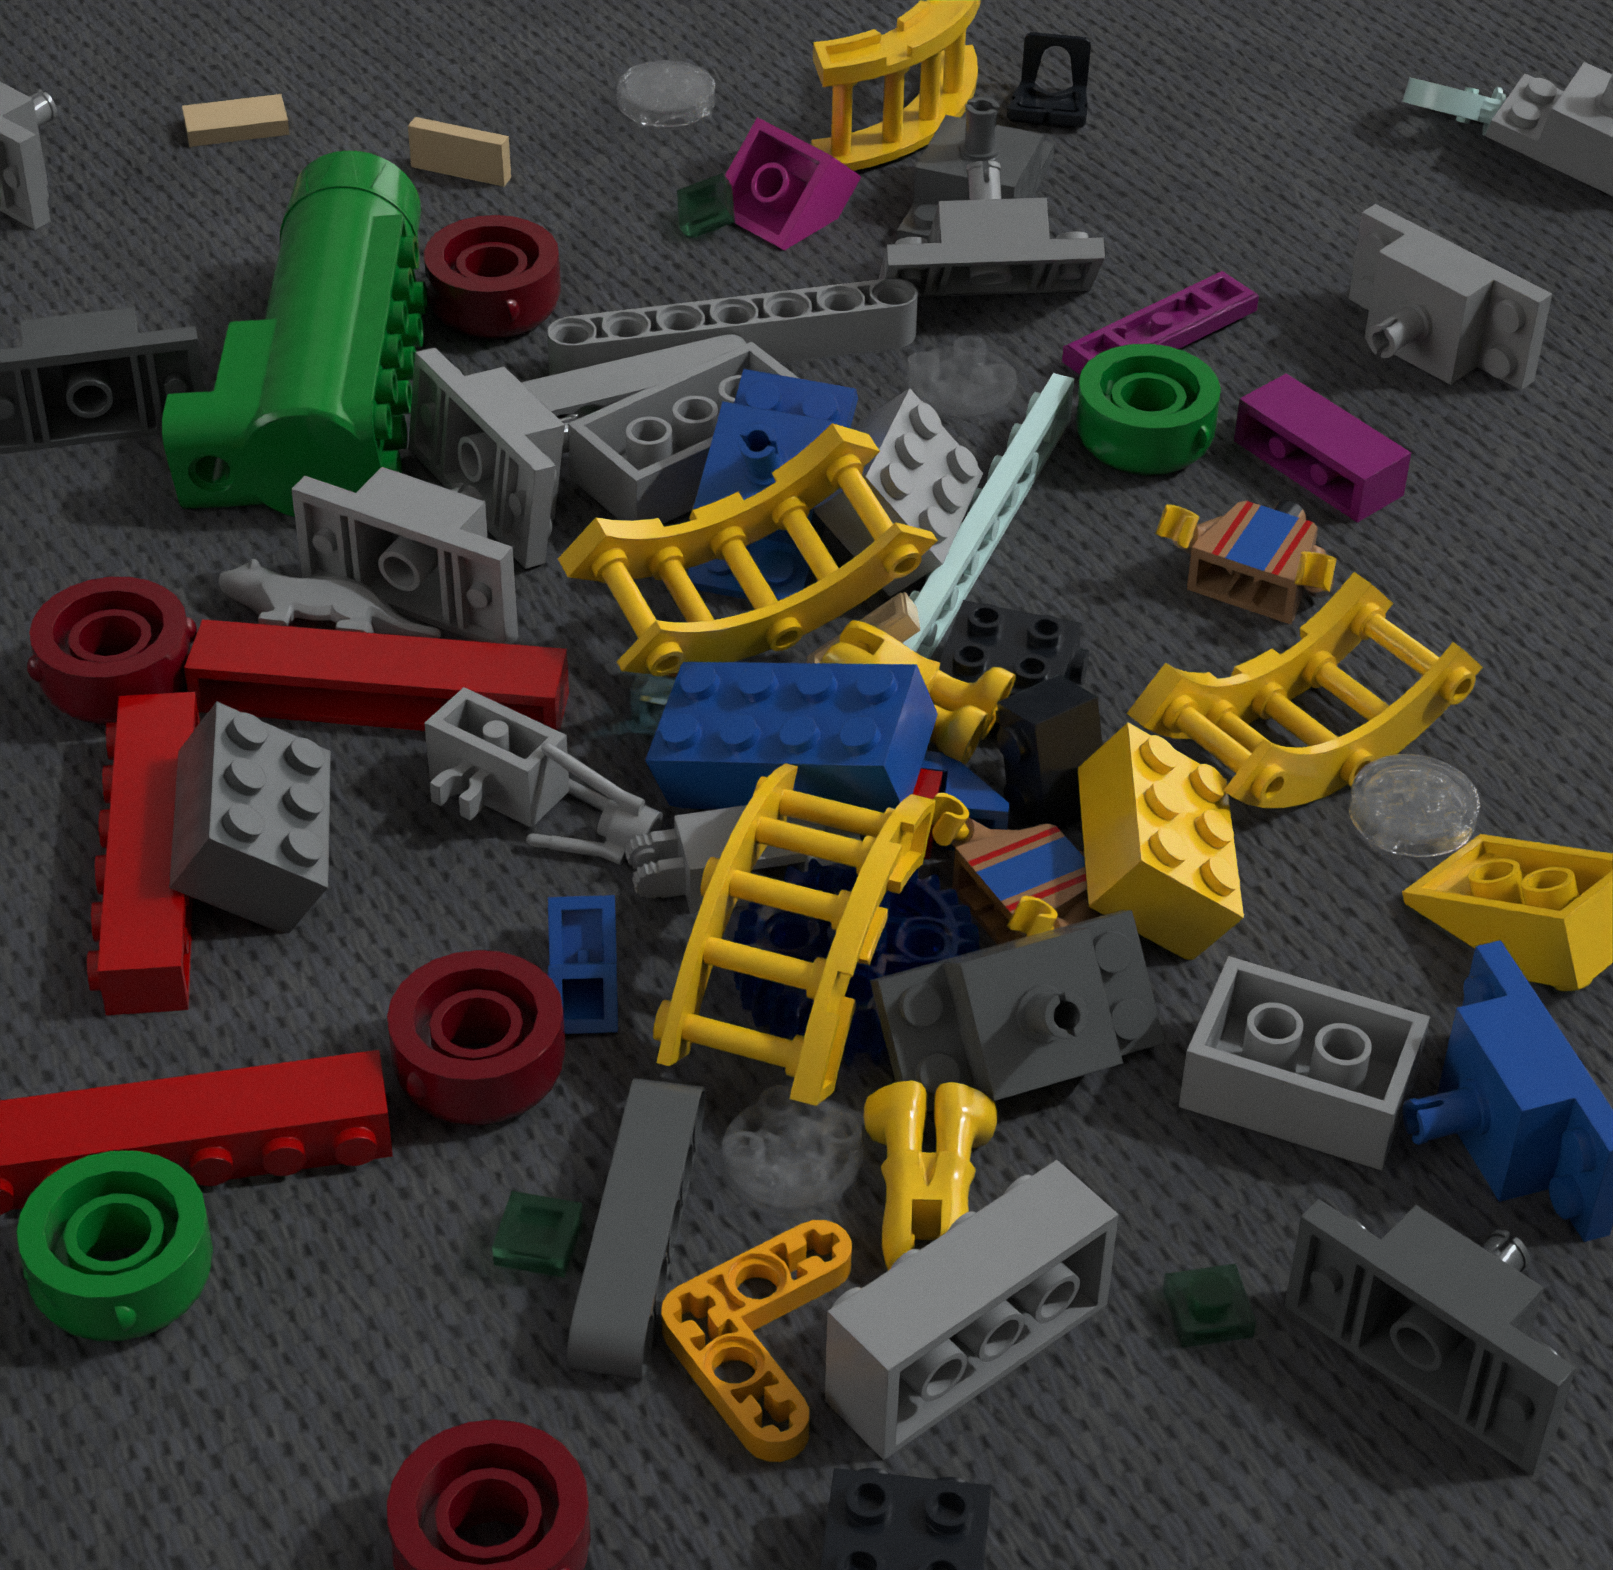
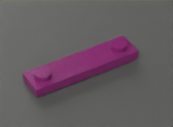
(1170, 321)

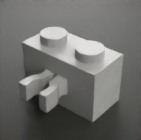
(493, 759)

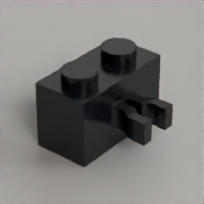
(1043, 743)

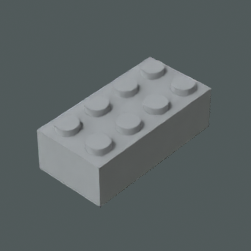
(652, 447)
(968, 1307)

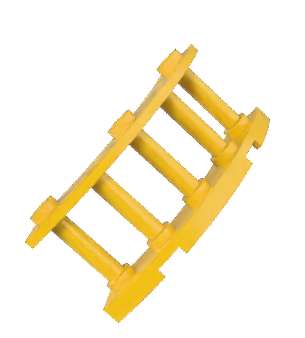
(926, 34)
(639, 549)
(1278, 776)
(883, 863)

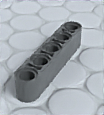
(634, 1229)

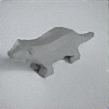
(315, 602)

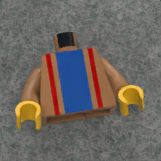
(1252, 556)
(1013, 878)

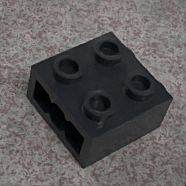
(1015, 640)
(904, 1522)

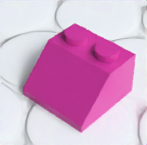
(786, 186)

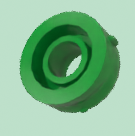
(1147, 408)
(106, 1206)

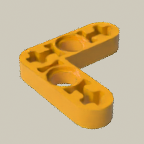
(734, 1318)

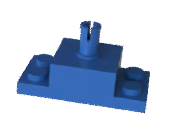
(752, 438)
(1521, 1099)

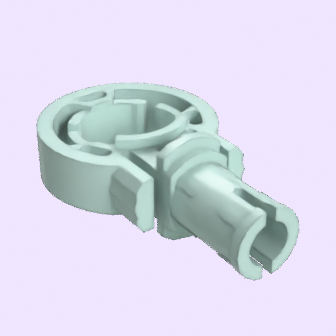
(1464, 104)

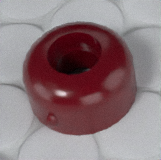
(492, 276)
(109, 643)
(470, 1002)
(484, 1476)

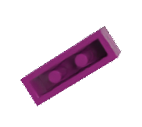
(1322, 447)

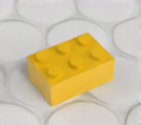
(1159, 841)

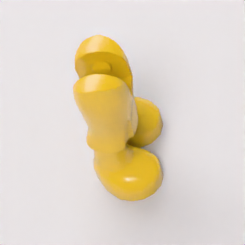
(963, 708)
(926, 1188)

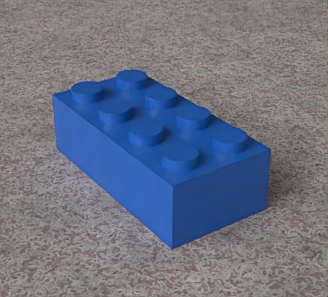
(845, 726)

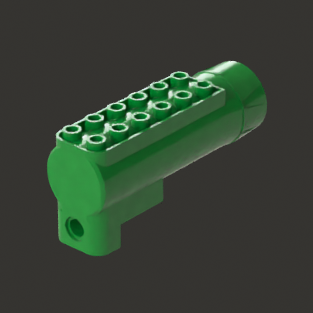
(332, 362)

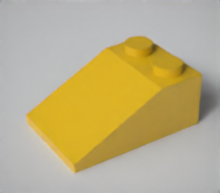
(1535, 897)

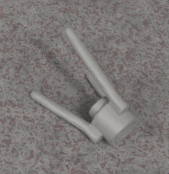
(620, 821)

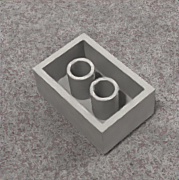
(917, 479)
(1303, 1062)

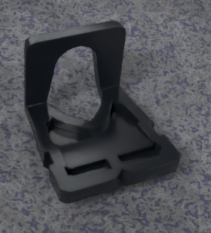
(1060, 108)

